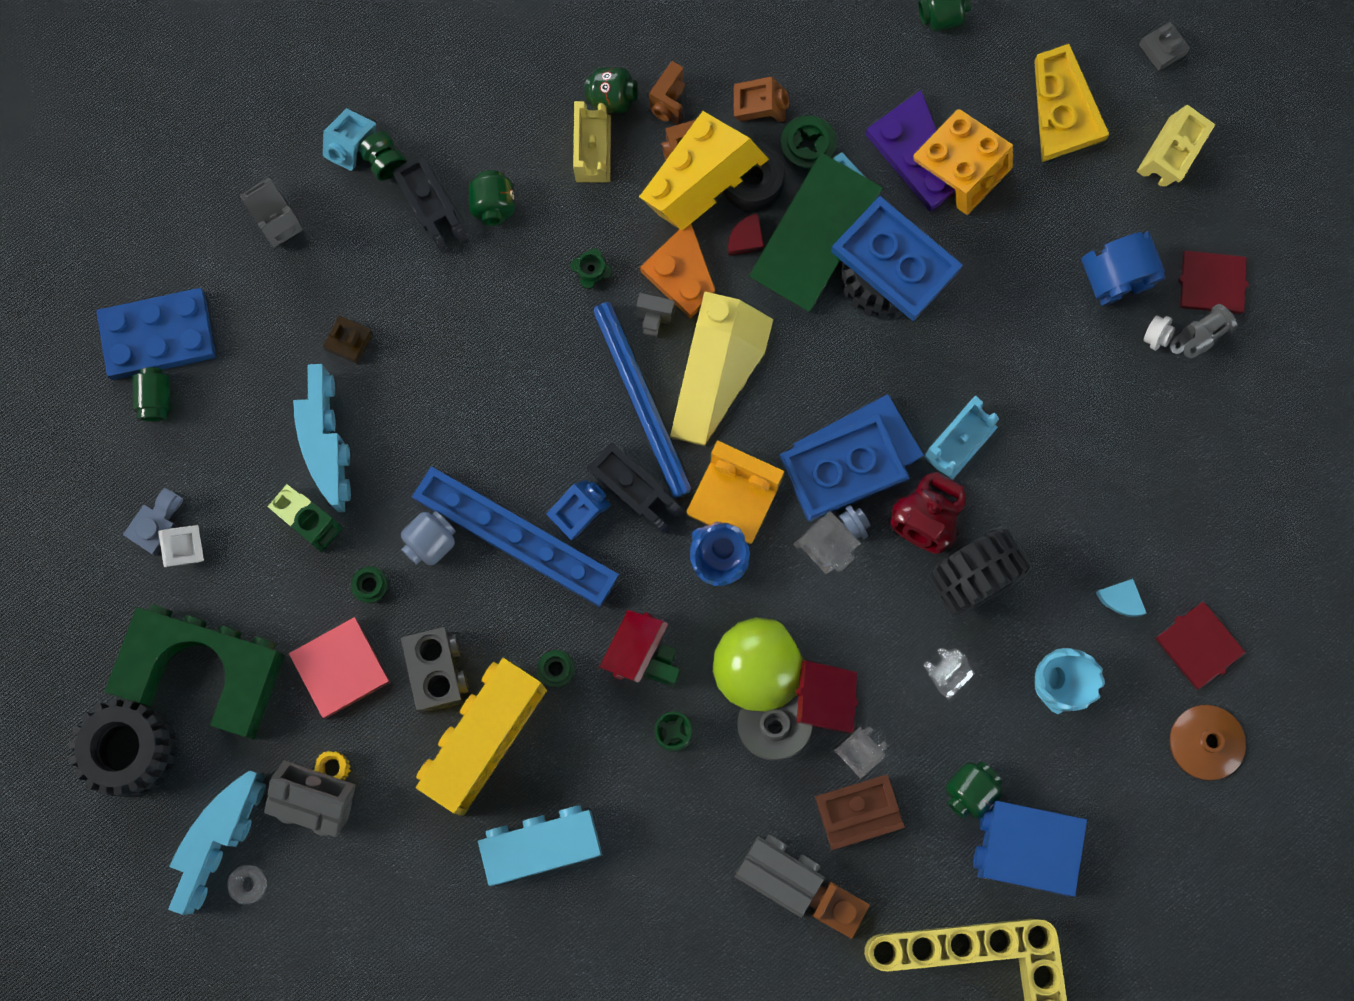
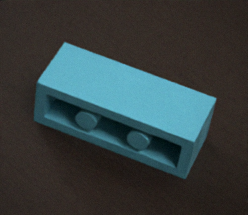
(539, 846)

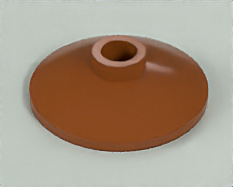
(1190, 745)

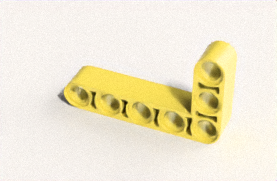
(981, 951)

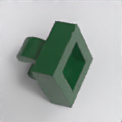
(661, 669)

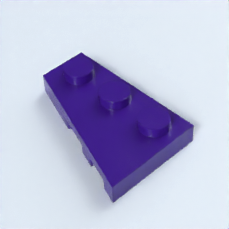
(899, 138)

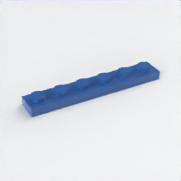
(516, 537)

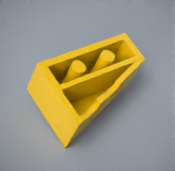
(700, 169)

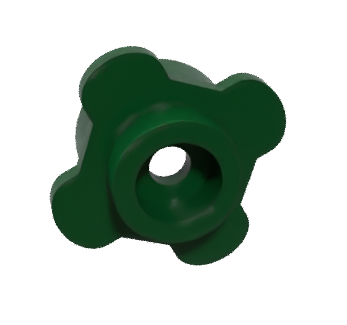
(591, 258)

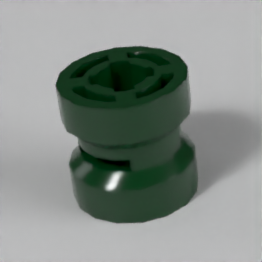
(380, 153)
(673, 731)

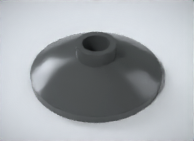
(755, 734)

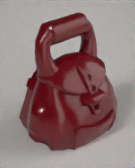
(929, 517)

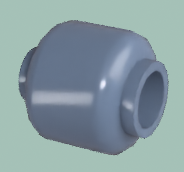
(427, 538)

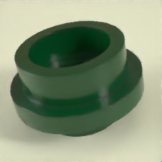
(359, 580)
(547, 660)

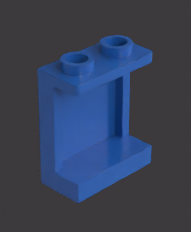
(1031, 848)

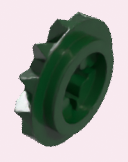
(811, 128)

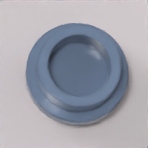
(855, 522)

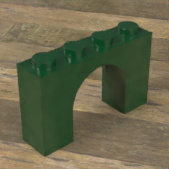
(156, 638)

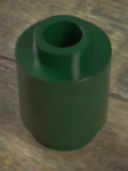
(151, 395)

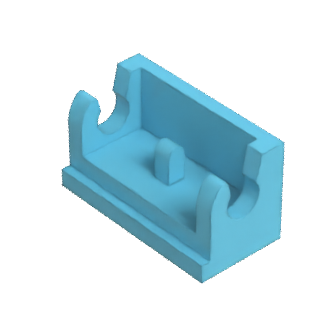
(962, 439)

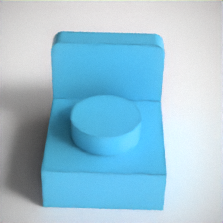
(344, 137)

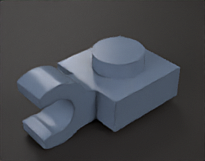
(148, 521)

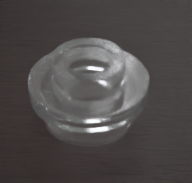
(235, 884)

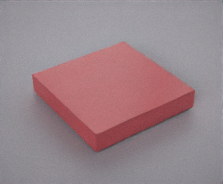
(339, 668)

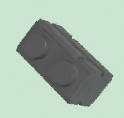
(309, 799)
(779, 875)

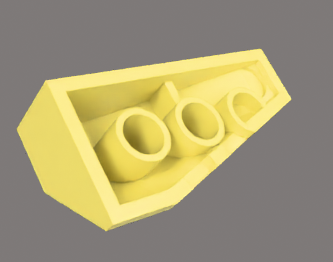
(723, 354)

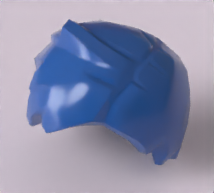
(719, 553)

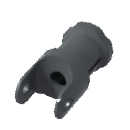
(1203, 333)

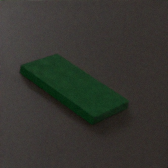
(799, 253)

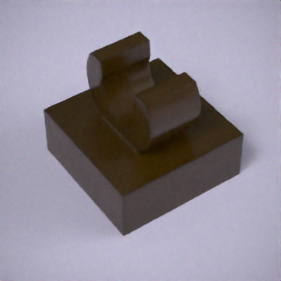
(348, 339)

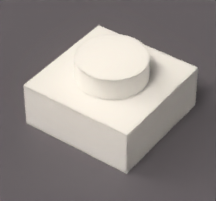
(181, 546)

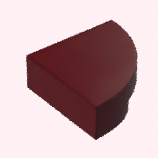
(746, 236)

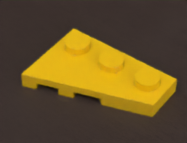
(1065, 105)

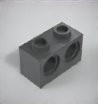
(425, 673)

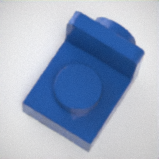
(578, 508)

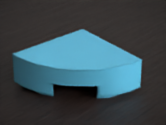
(1122, 599)

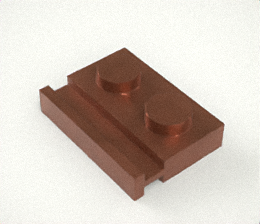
(859, 812)

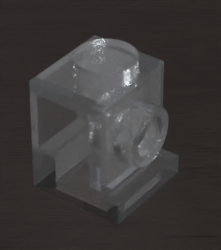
(828, 543)

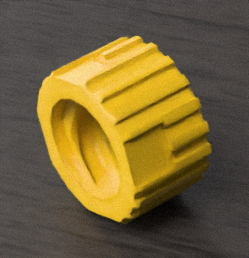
(343, 762)

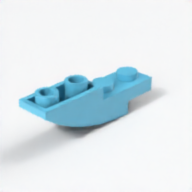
(322, 450)
(220, 823)

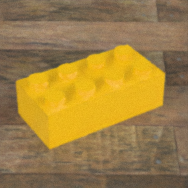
(481, 737)

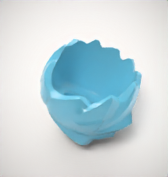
(1068, 680)

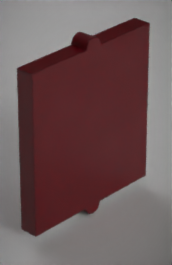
(1213, 280)
(1200, 645)
(633, 646)
(827, 697)

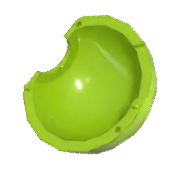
(757, 665)

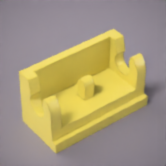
(591, 143)
(1176, 146)

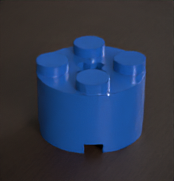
(1124, 267)

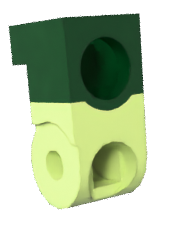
(305, 517)

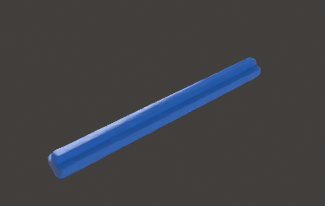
(642, 400)

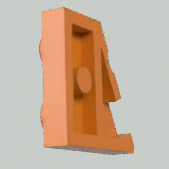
(680, 271)

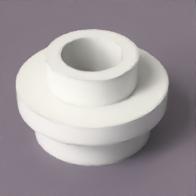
(1159, 332)

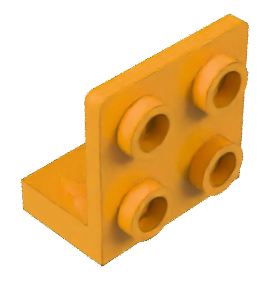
(966, 158)
(735, 490)

